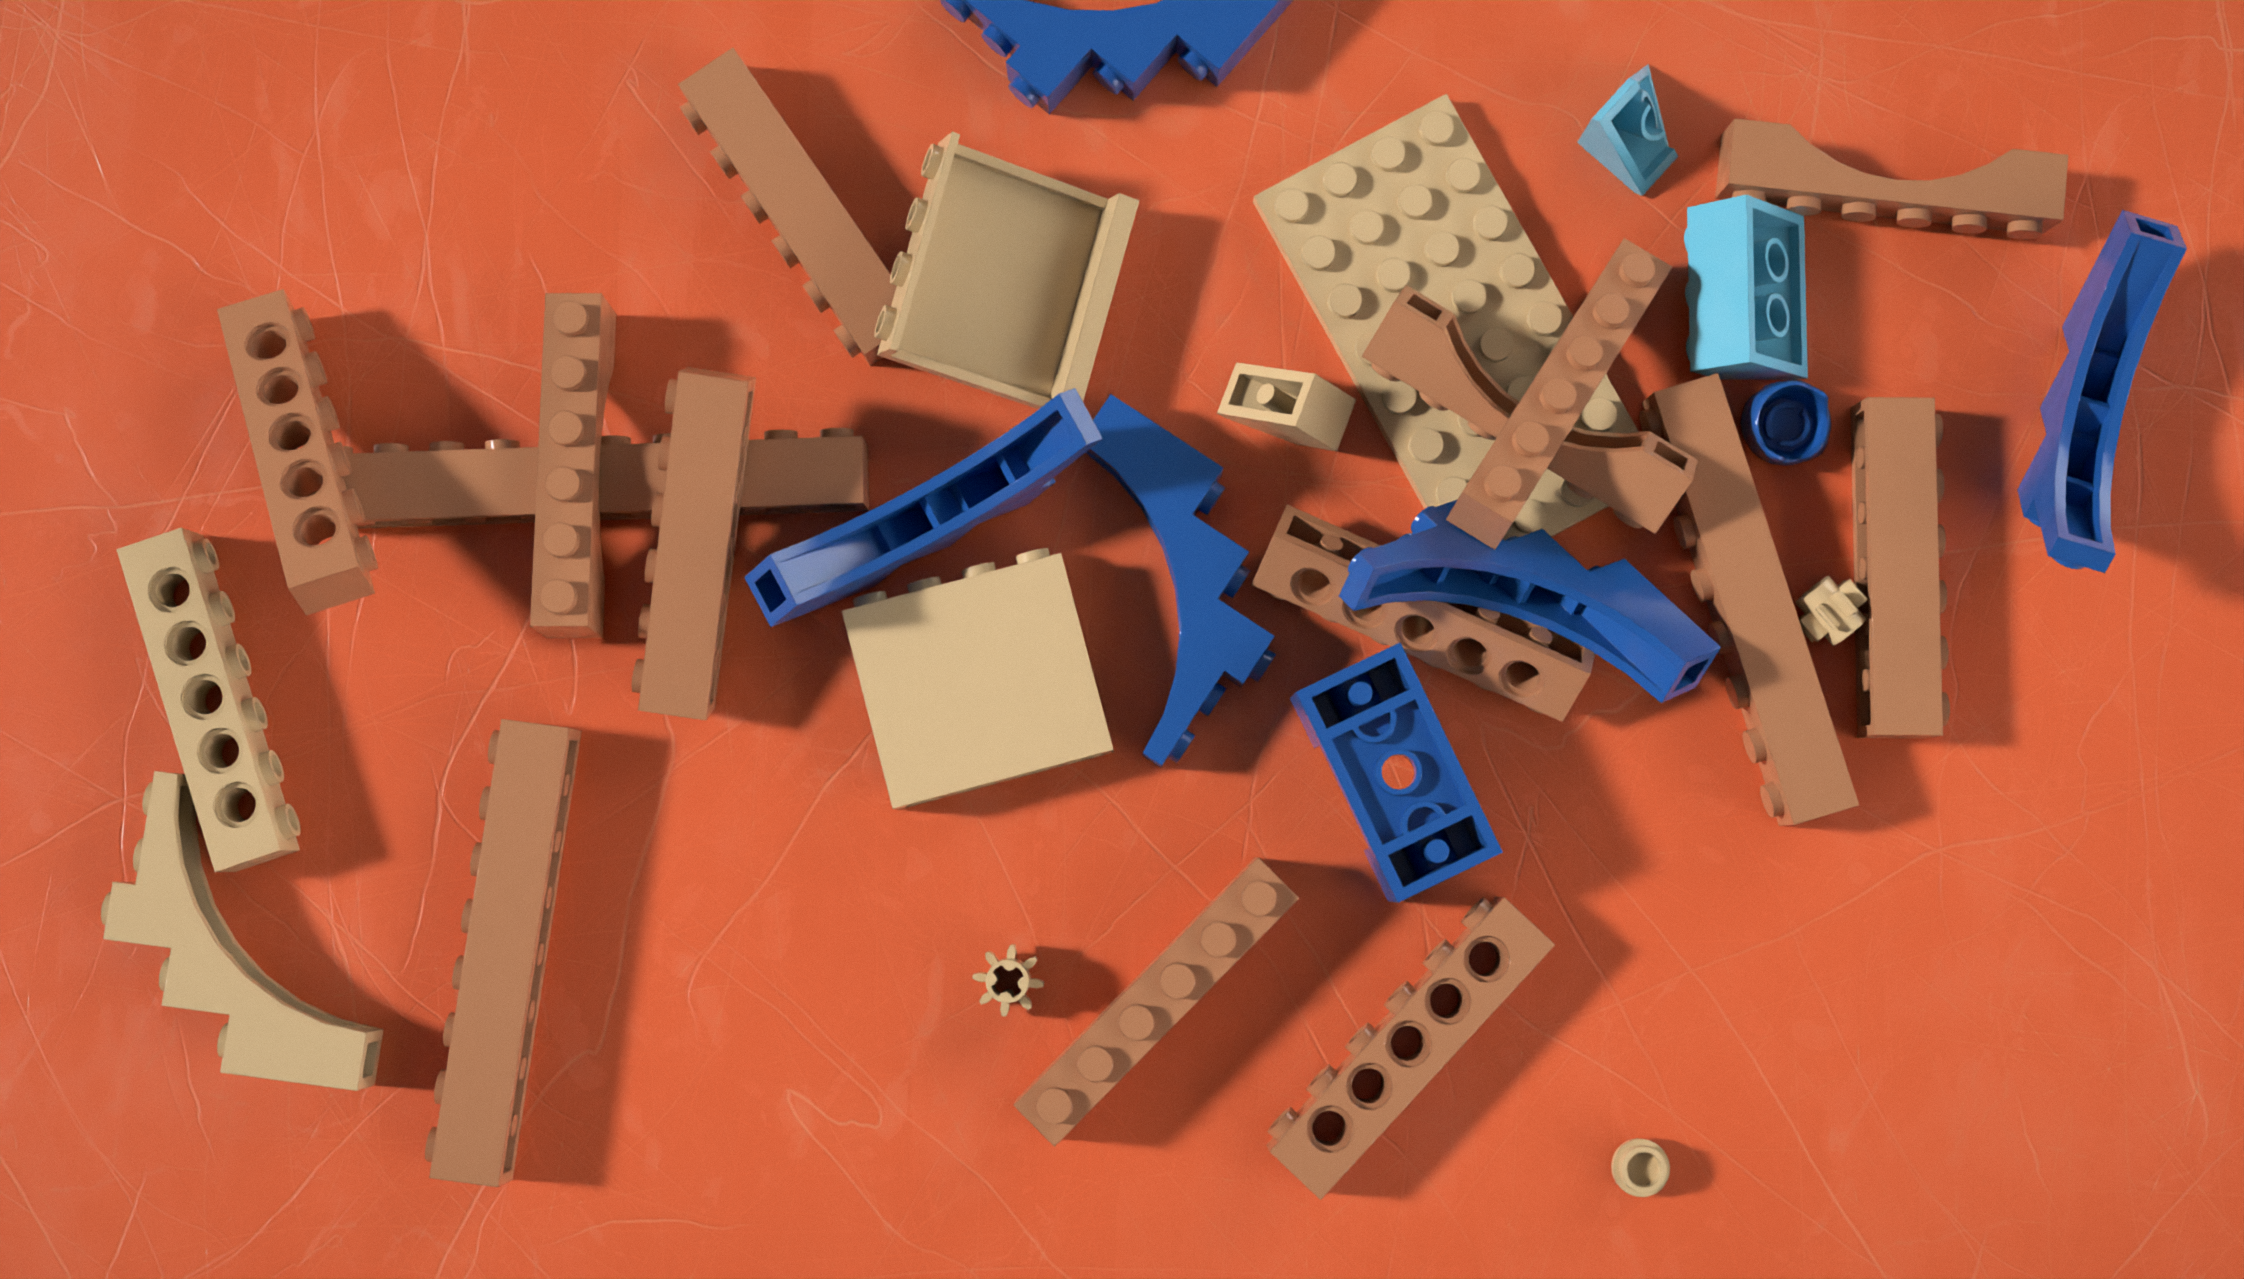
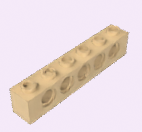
(152, 574)

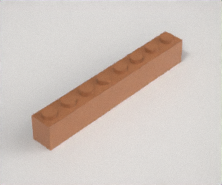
(1751, 608)
(503, 954)

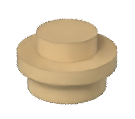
(1640, 1167)

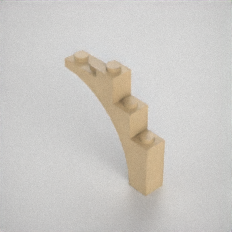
(208, 971)

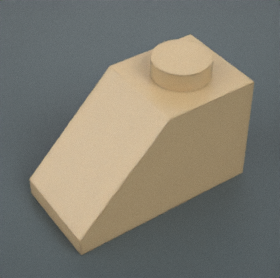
(1287, 405)

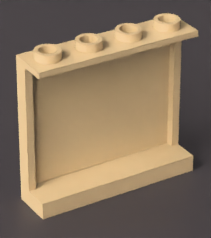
(1004, 277)
(976, 679)

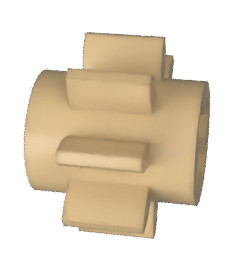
(1831, 610)
(1008, 996)

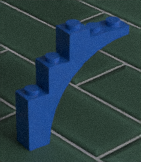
(1125, 45)
(2083, 411)
(1170, 487)
(928, 517)
(1537, 580)

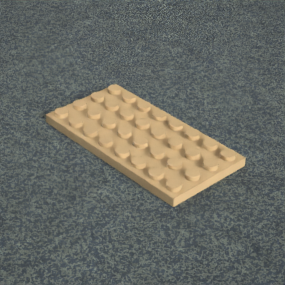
(1430, 216)

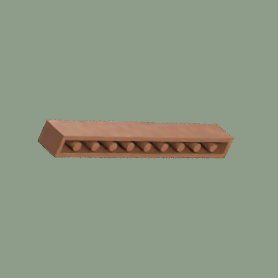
(500, 481)

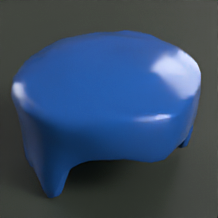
(1787, 422)

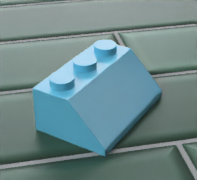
(1746, 290)

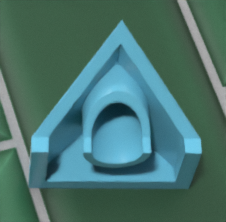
(1630, 134)

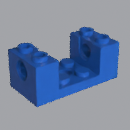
(1411, 832)

